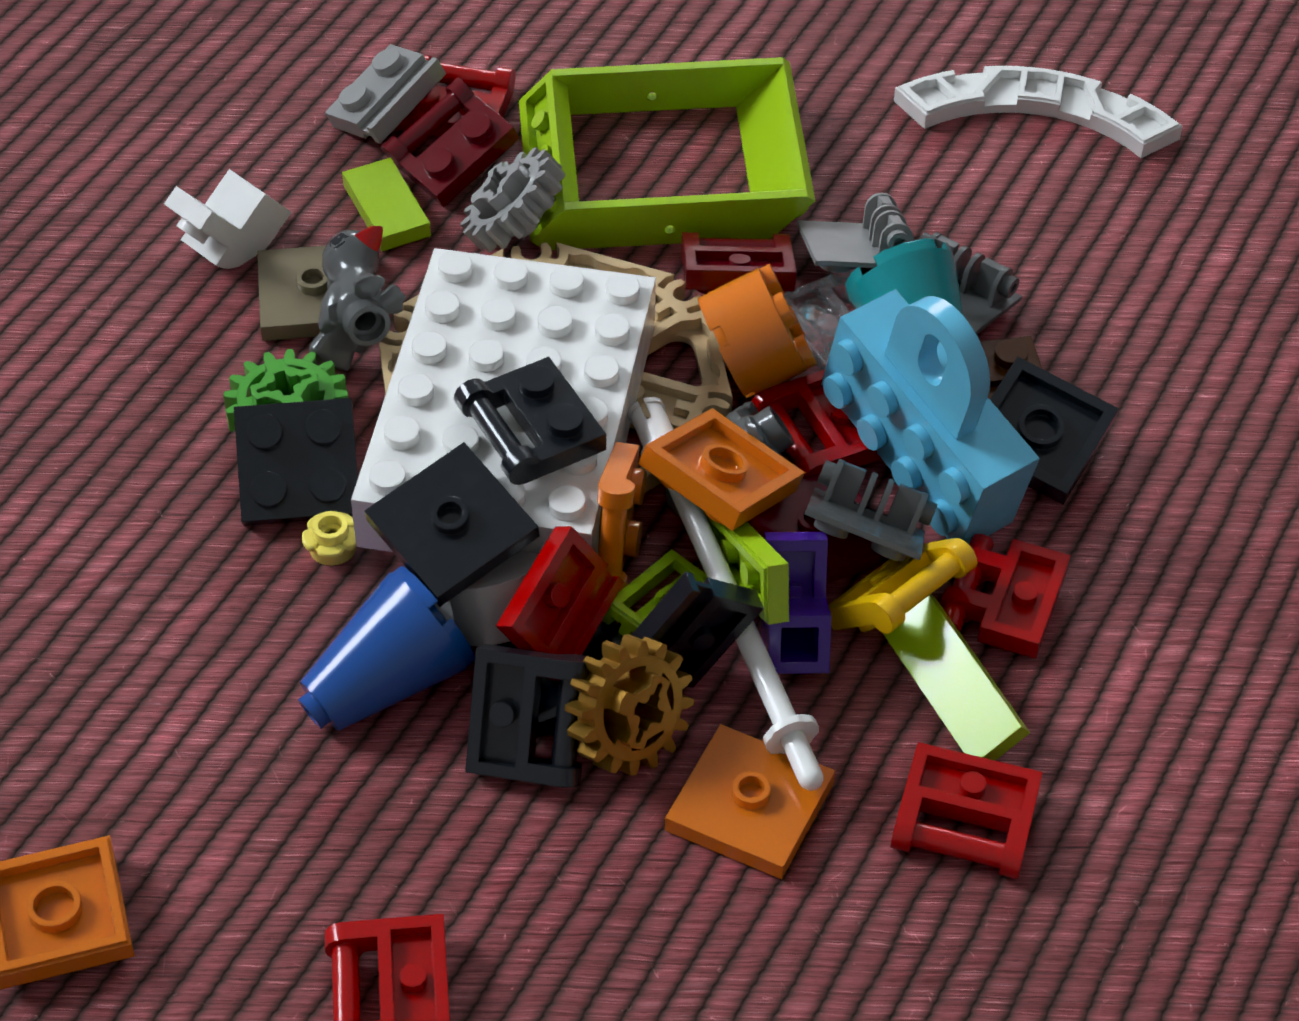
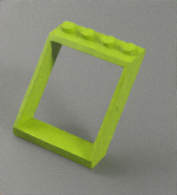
(769, 136)

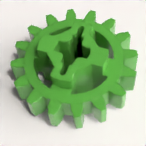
(283, 382)

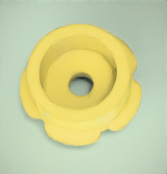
(330, 537)

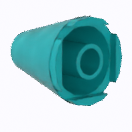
(912, 269)

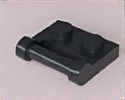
(546, 412)
(507, 715)

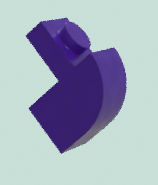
(805, 640)

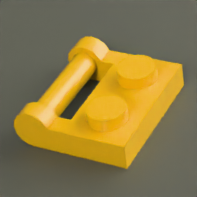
(898, 586)

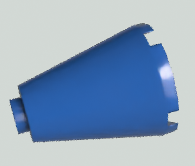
(384, 654)

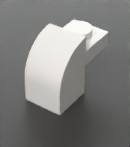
(231, 223)

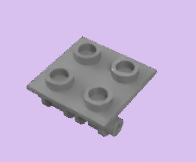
(848, 245)

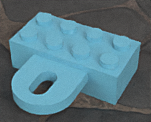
(921, 399)

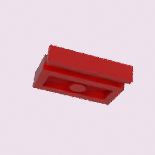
(560, 597)

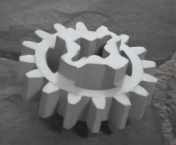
(512, 199)

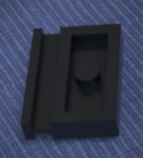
(700, 621)

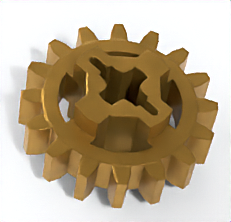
(629, 704)

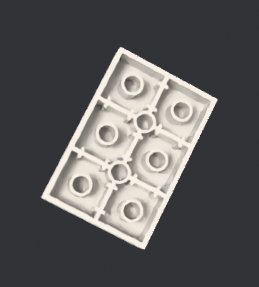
(485, 320)

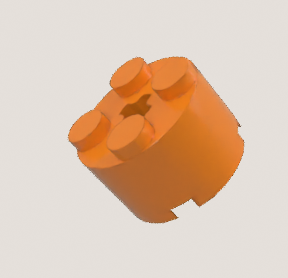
(757, 331)

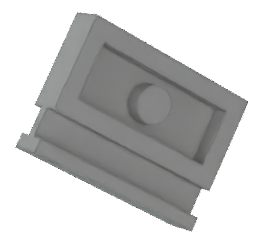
(385, 93)

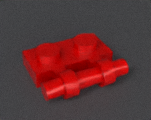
(1022, 599)

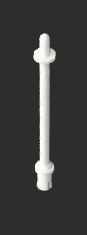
(789, 731)

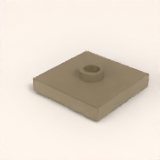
(290, 292)

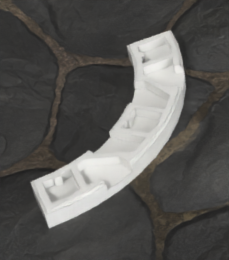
(1039, 92)

